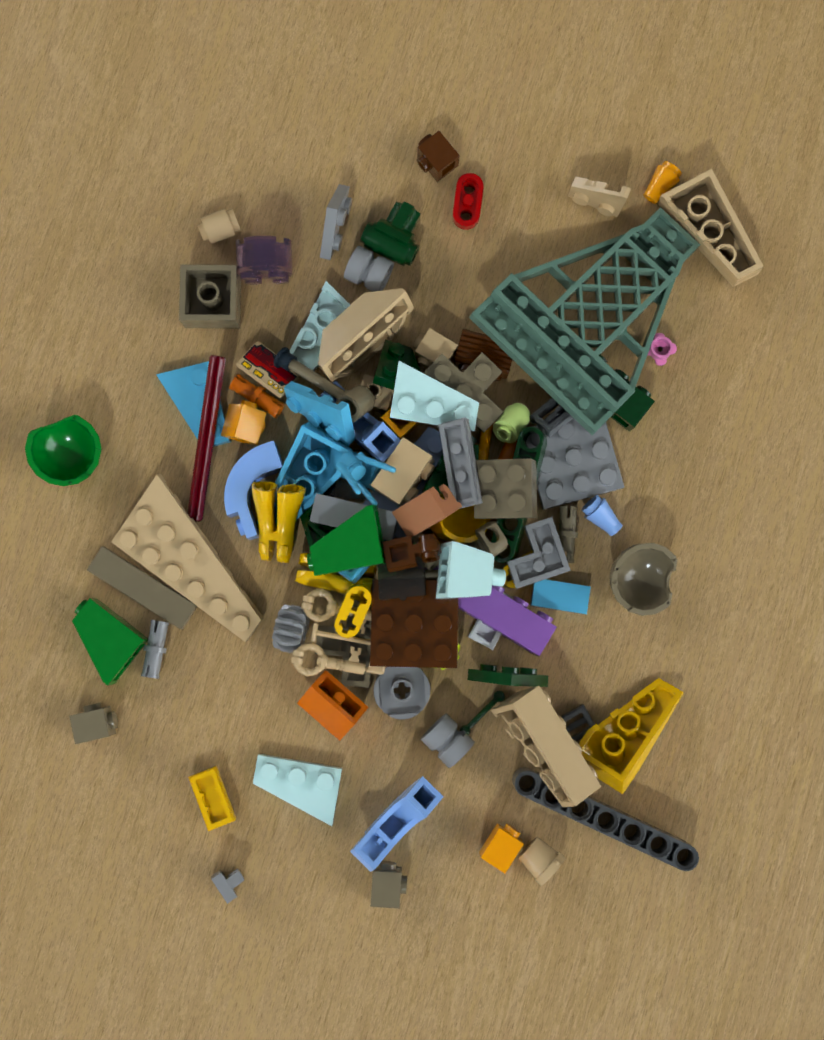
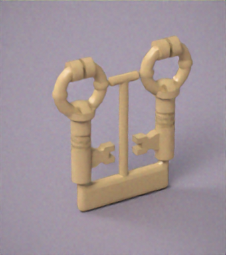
(323, 661)

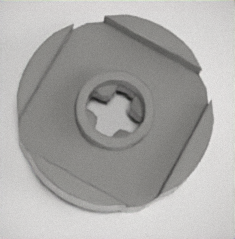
(413, 701)

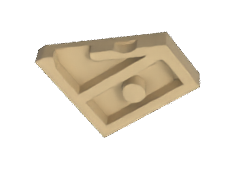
(596, 195)

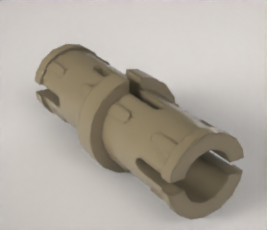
(567, 531)

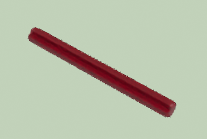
(206, 437)

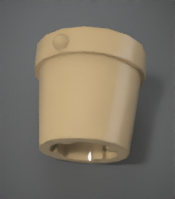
(541, 860)

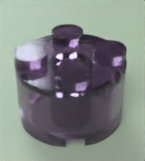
(264, 259)

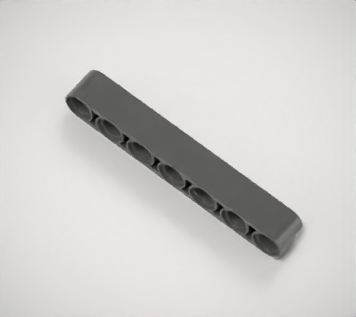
(615, 827)

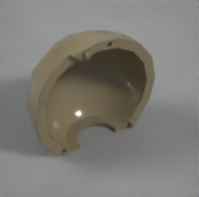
(642, 578)

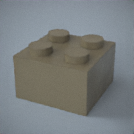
(210, 296)
(507, 489)

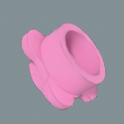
(667, 346)

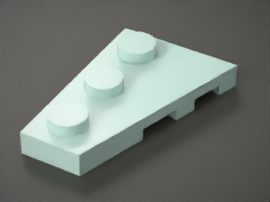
(308, 341)
(428, 400)
(301, 784)

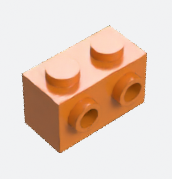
(332, 705)

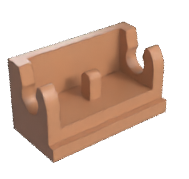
(426, 510)

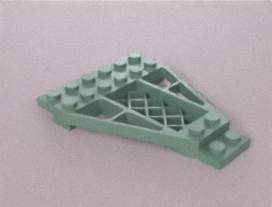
(558, 356)

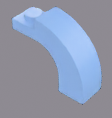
(373, 434)
(250, 468)
(395, 822)

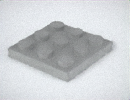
(576, 465)

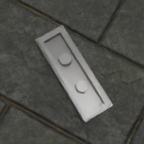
(460, 462)
(335, 511)

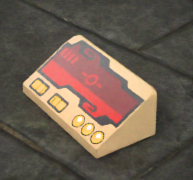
(259, 365)

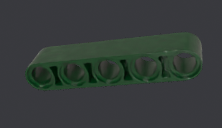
(522, 451)

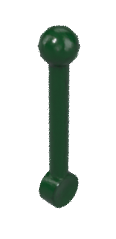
(498, 696)

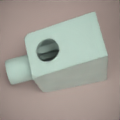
(466, 572)

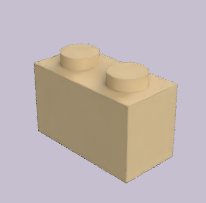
(411, 467)

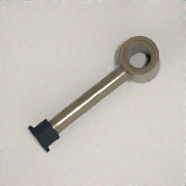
(359, 398)

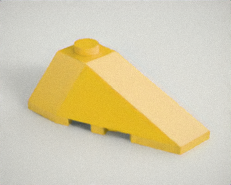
(626, 737)

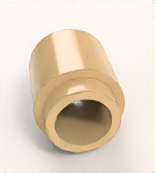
(218, 226)

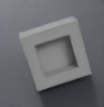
(227, 883)

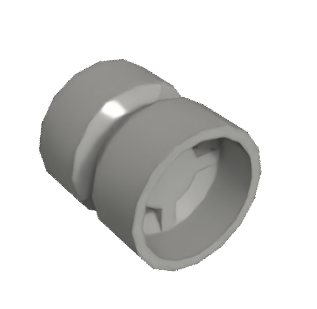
(366, 269)
(447, 740)

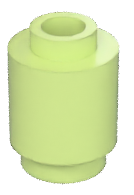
(511, 422)

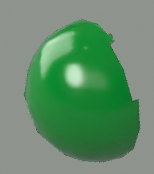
(64, 451)

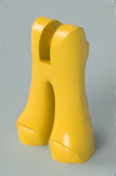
(288, 504)
(332, 581)

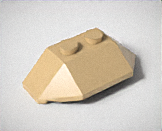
(362, 331)

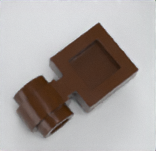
(402, 552)

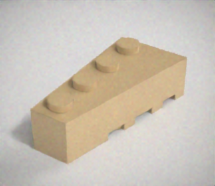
(710, 219)
(548, 745)

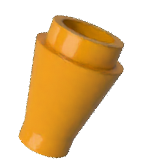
(663, 180)

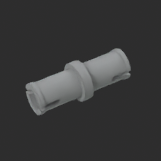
(155, 649)

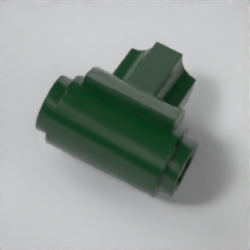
(394, 235)

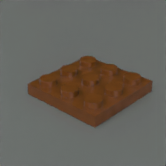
(414, 631)

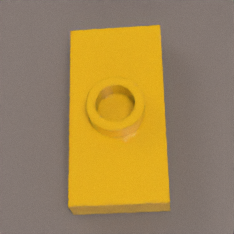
(212, 798)

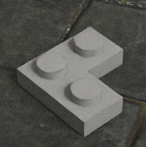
(335, 217)
(547, 556)

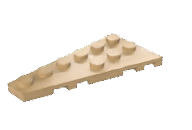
(179, 553)

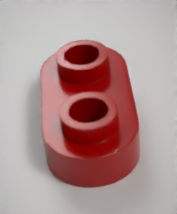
(468, 202)

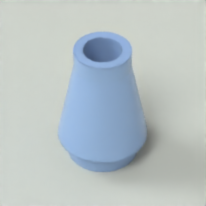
(601, 514)

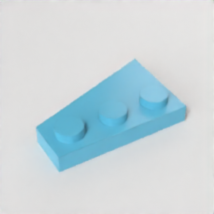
(187, 391)
(321, 411)

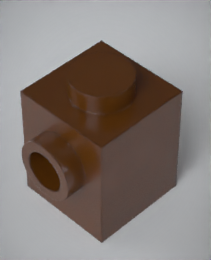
(437, 156)

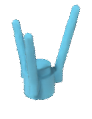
(354, 469)

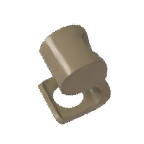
(483, 542)

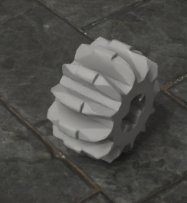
(290, 628)

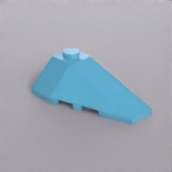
(311, 464)

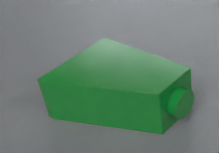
(350, 545)
(107, 638)

